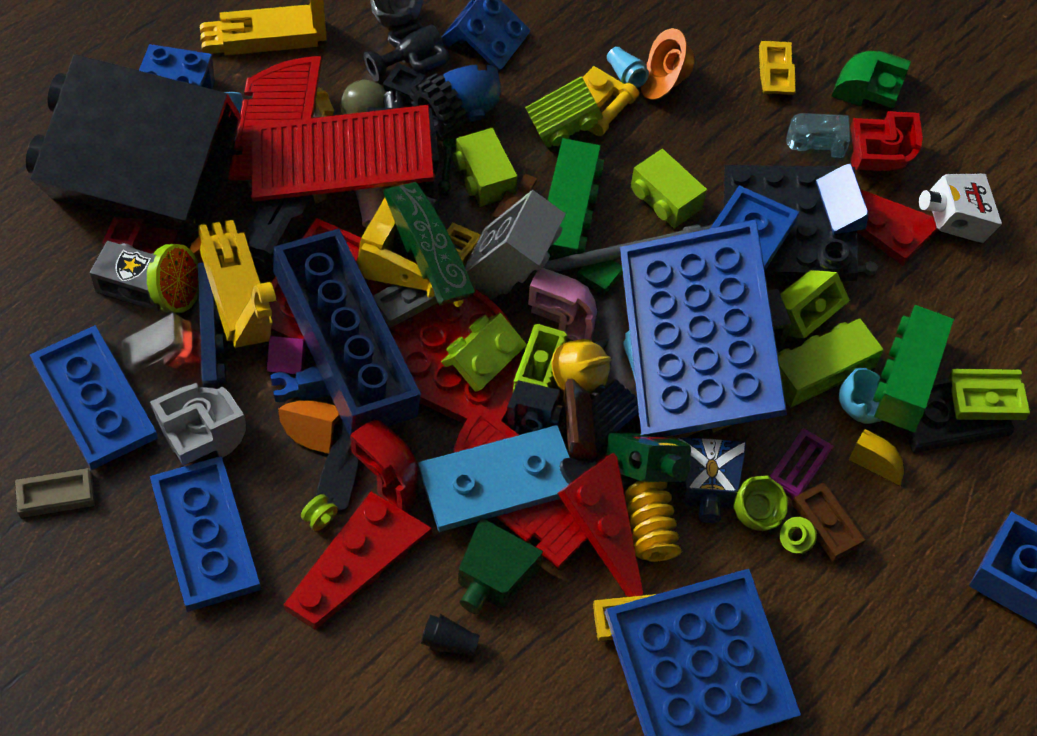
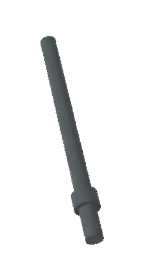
(606, 254)

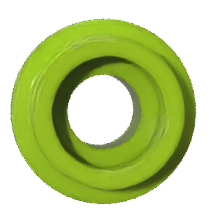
(808, 538)

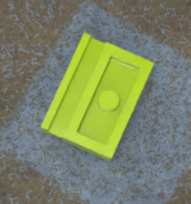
(988, 394)

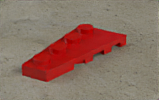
(355, 558)

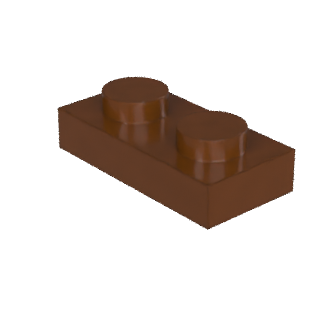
(833, 526)

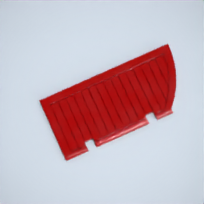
(278, 95)
(547, 521)

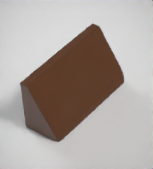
(579, 421)

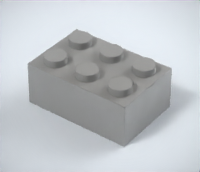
(514, 245)

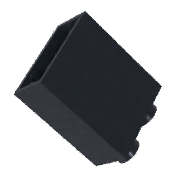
(134, 144)

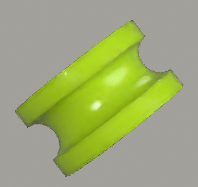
(319, 512)

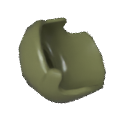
(362, 95)

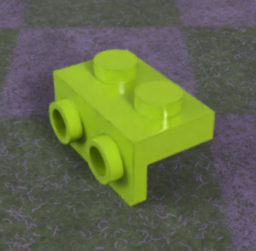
(484, 350)

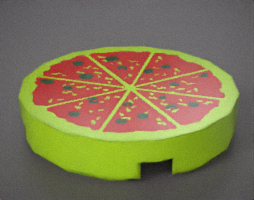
(173, 278)

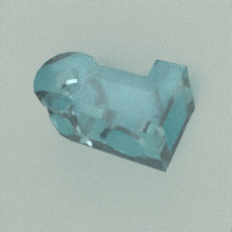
(819, 133)

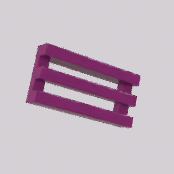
(815, 442)

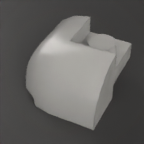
(199, 421)

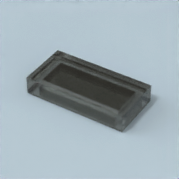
(152, 343)

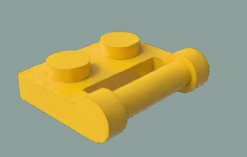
(602, 88)

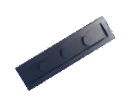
(211, 341)

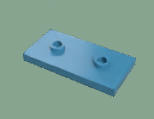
(494, 478)

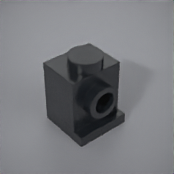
(534, 407)

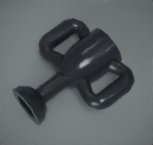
(419, 47)

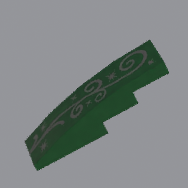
(430, 243)

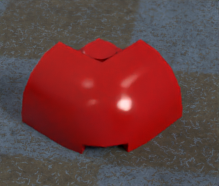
(886, 143)
(390, 461)

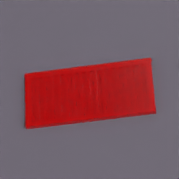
(341, 153)

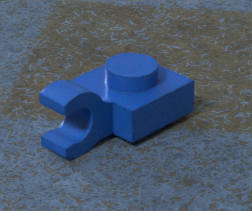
(306, 385)

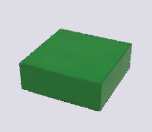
(600, 275)

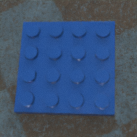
(702, 660)

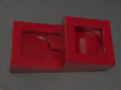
(139, 235)

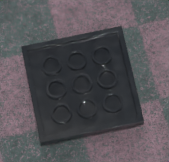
(797, 190)

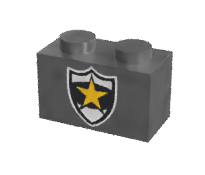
(123, 274)

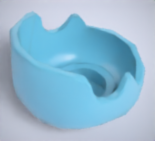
(857, 395)

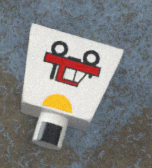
(963, 206)

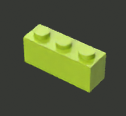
(827, 360)

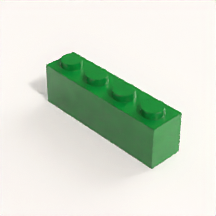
(572, 192)
(913, 369)

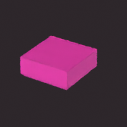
(286, 354)

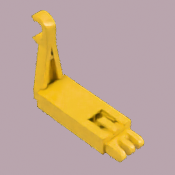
(265, 29)
(381, 264)
(236, 286)

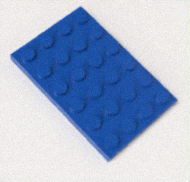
(702, 331)

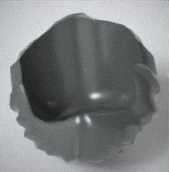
(396, 11)

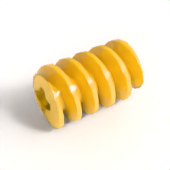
(652, 521)

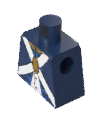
(712, 476)

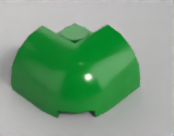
(872, 77)

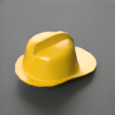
(583, 362)

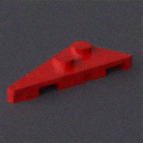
(601, 512)

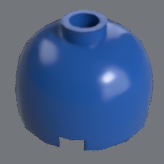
(477, 89)

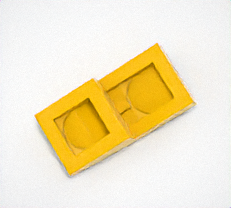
(777, 68)

